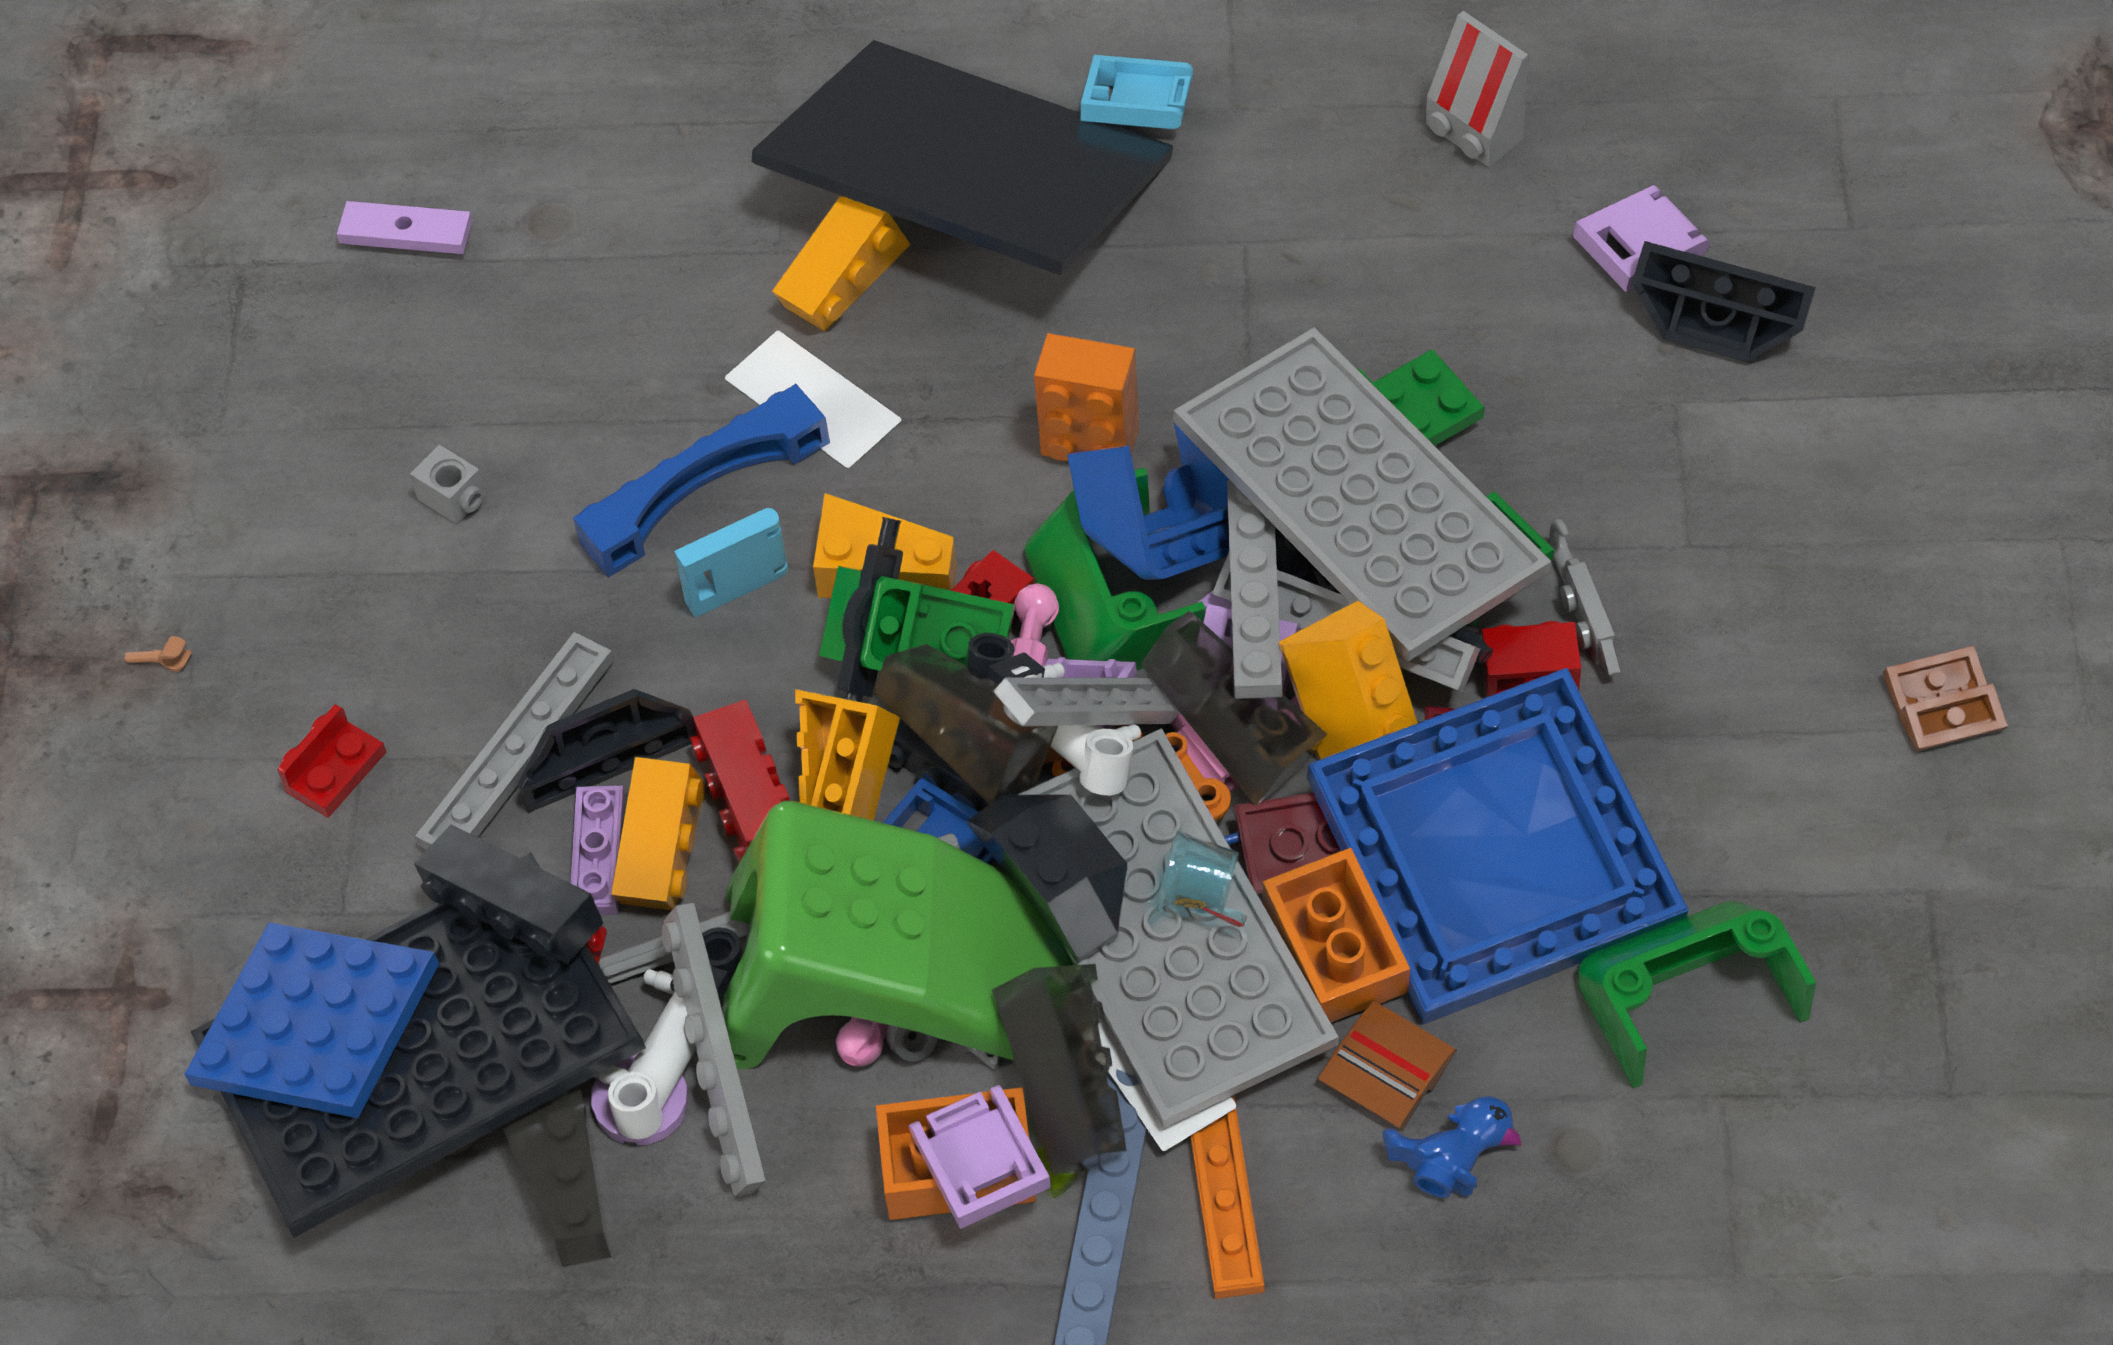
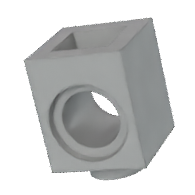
(448, 484)

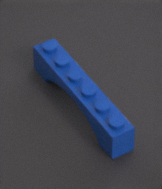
(776, 430)

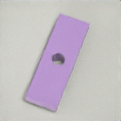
(404, 227)
(597, 823)

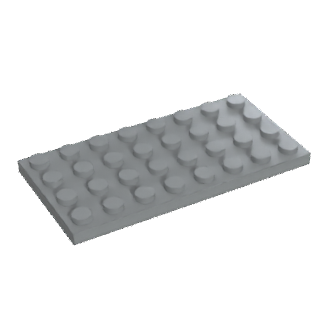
(1361, 492)
(1183, 991)

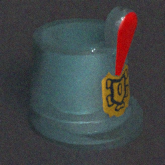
(1200, 878)

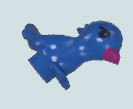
(1448, 1156)

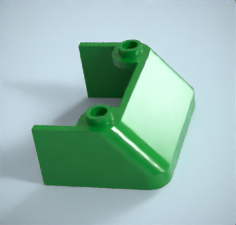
(1090, 619)
(1624, 973)

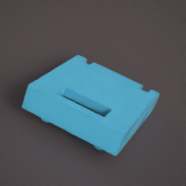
(1142, 95)
(737, 558)

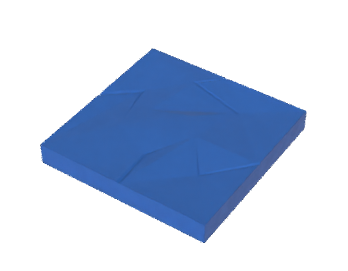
(1497, 843)

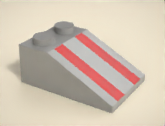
(1479, 92)

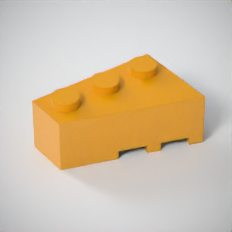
(840, 262)
(850, 527)
(843, 753)
(658, 833)

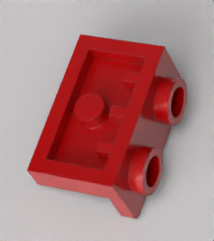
(329, 762)

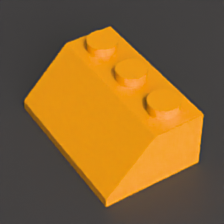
(1348, 678)

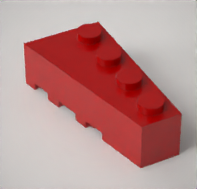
(738, 770)

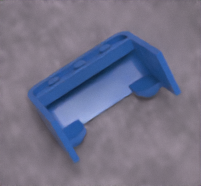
(1165, 541)

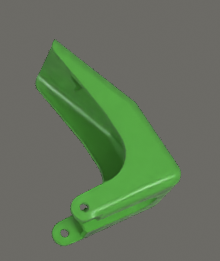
(874, 930)

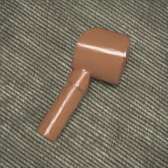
(171, 657)

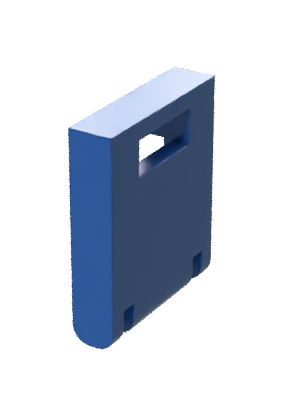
(944, 816)

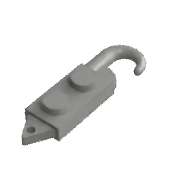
(1582, 599)

